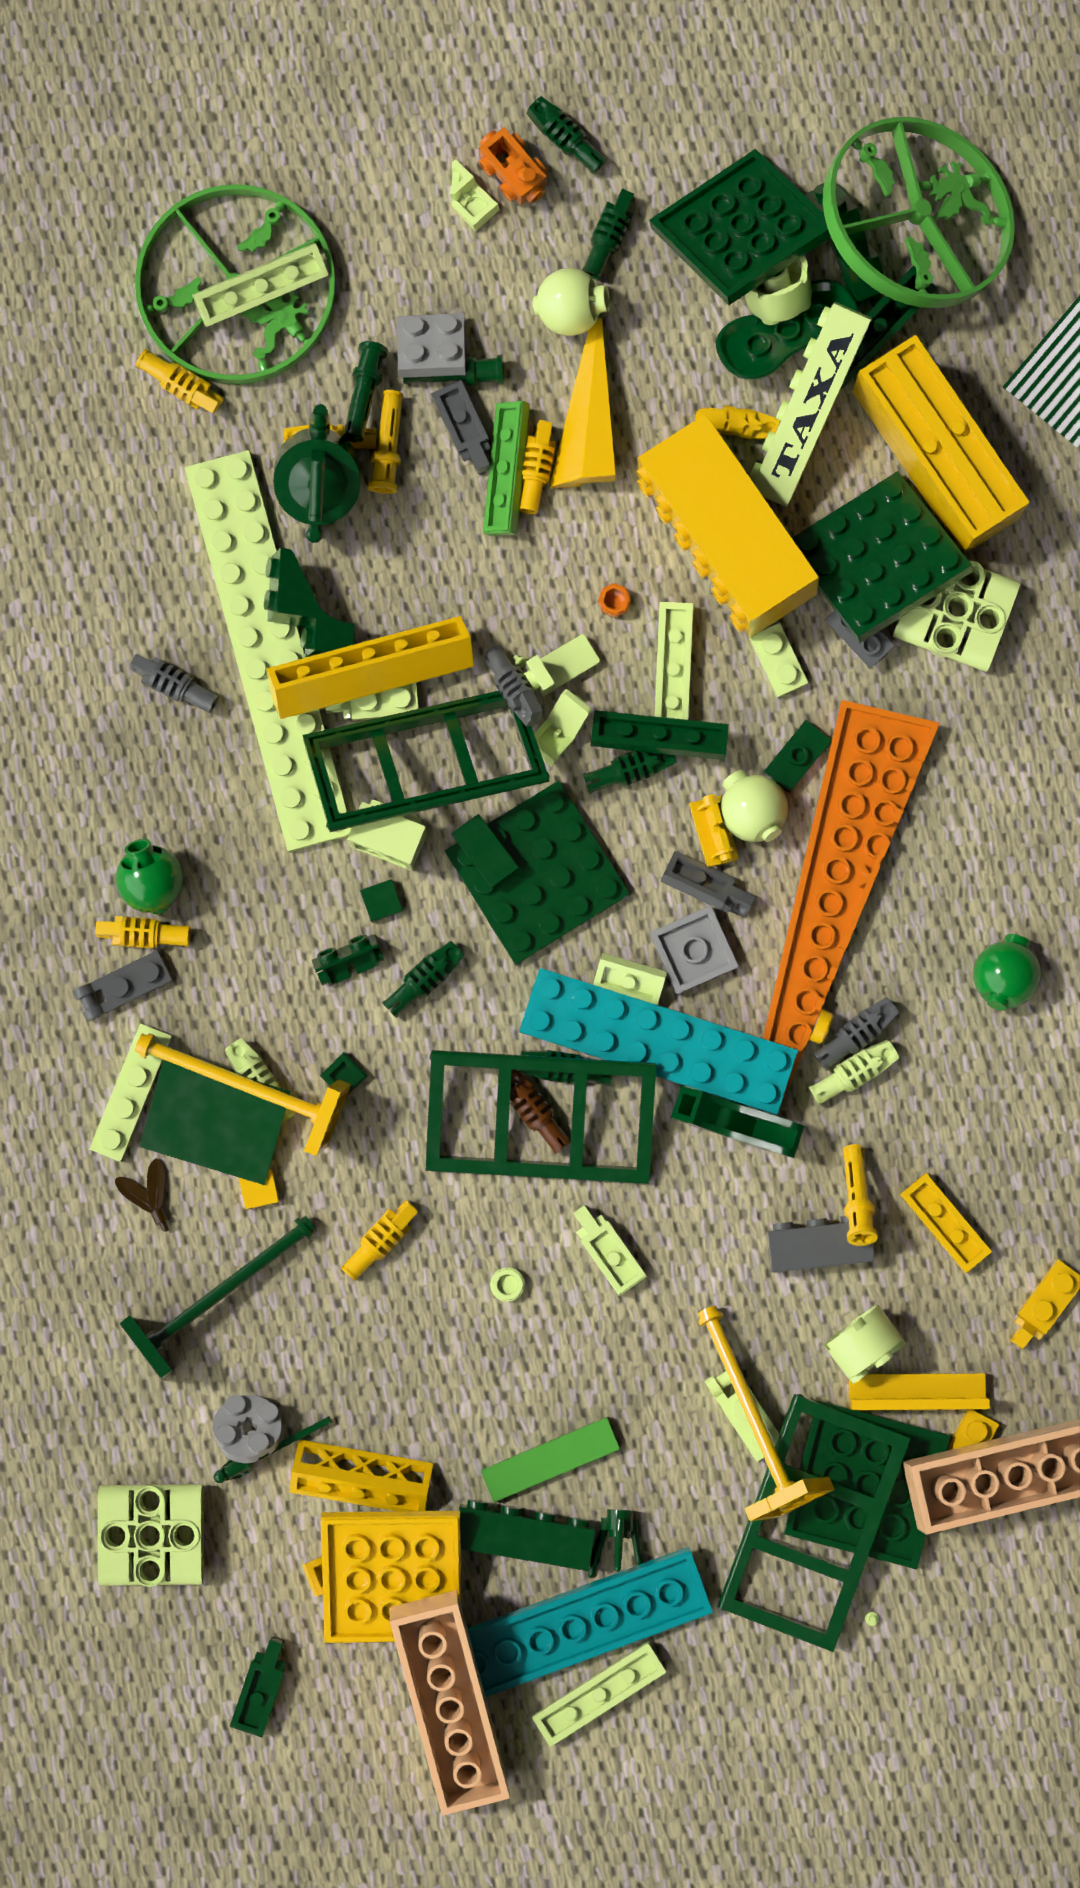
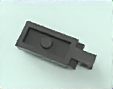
(463, 424)
(707, 884)

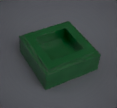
(381, 900)
(345, 1070)

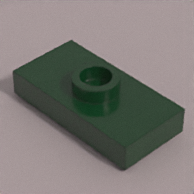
(797, 756)

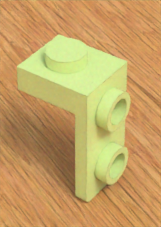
(561, 665)
(561, 726)

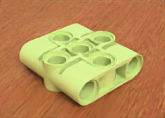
(980, 641)
(116, 1559)

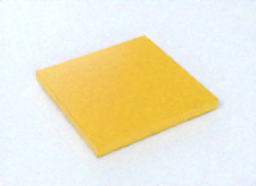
(383, 1563)

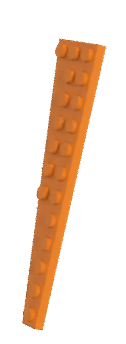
(857, 810)

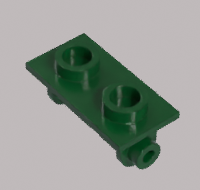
(335, 962)

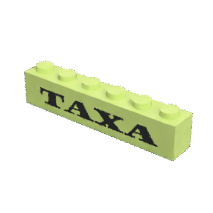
(811, 402)

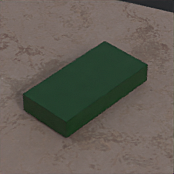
(485, 851)

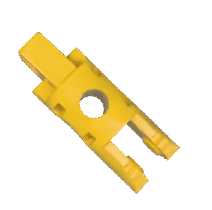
(740, 422)

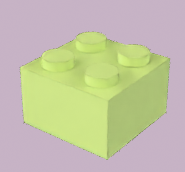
(392, 840)

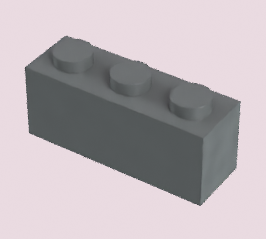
(813, 1246)

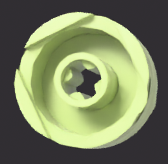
(782, 294)
(864, 1344)

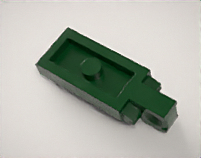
(259, 1690)

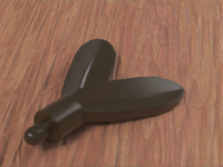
(149, 1200)

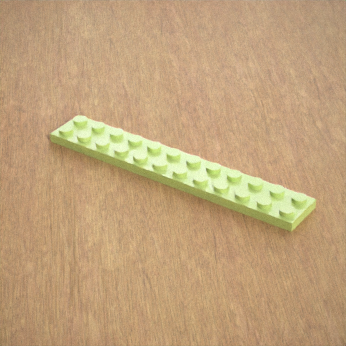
(238, 551)

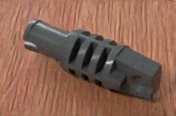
(173, 682)
(514, 686)
(858, 1032)

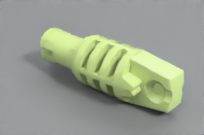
(250, 1065)
(855, 1071)

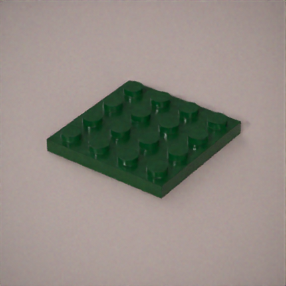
(741, 226)
(881, 556)
(559, 876)
(859, 1465)

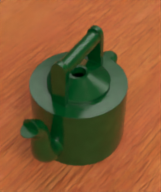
(317, 475)

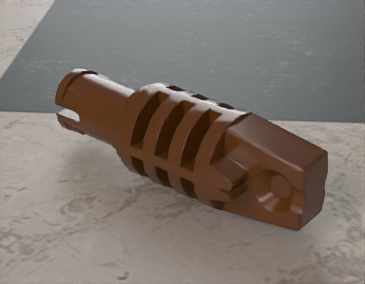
(536, 1111)

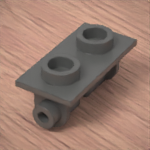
(870, 650)

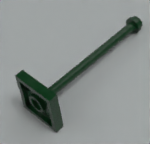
(152, 1343)

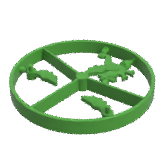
(954, 184)
(281, 314)

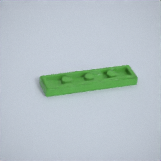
(506, 468)
(550, 1459)

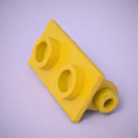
(713, 835)

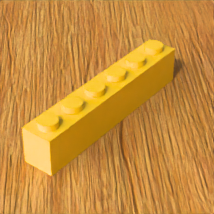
(370, 667)

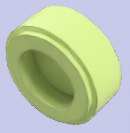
(507, 1284)

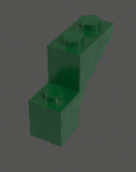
(849, 214)
(293, 603)
(737, 1122)

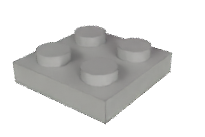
(431, 345)
(693, 950)

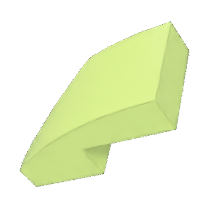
(470, 199)

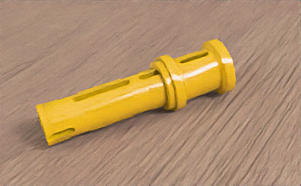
(386, 456)
(859, 1207)

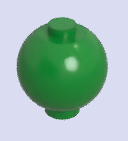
(149, 877)
(1007, 973)

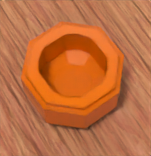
(614, 600)

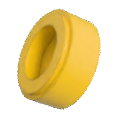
(821, 1026)

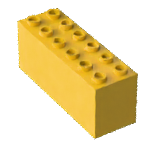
(939, 445)
(726, 527)

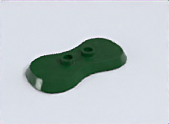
(758, 349)

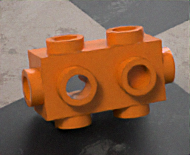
(520, 175)

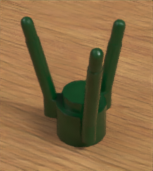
(619, 1524)

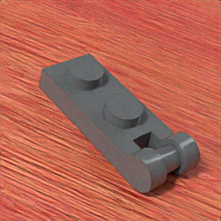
(124, 985)

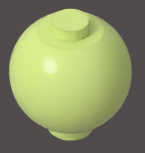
(570, 301)
(753, 807)

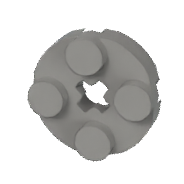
(244, 1410)

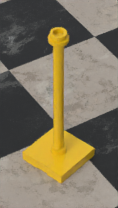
(322, 1115)
(788, 1494)

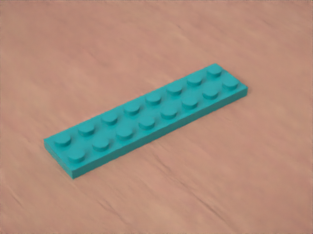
(681, 1045)
(588, 1621)

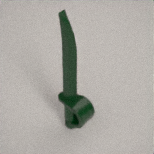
(234, 1470)

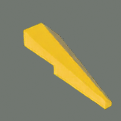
(586, 439)

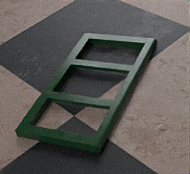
(379, 727)
(500, 1164)
(849, 1577)

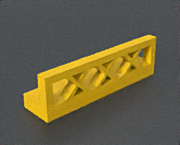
(919, 1392)
(360, 1484)

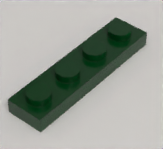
(659, 735)

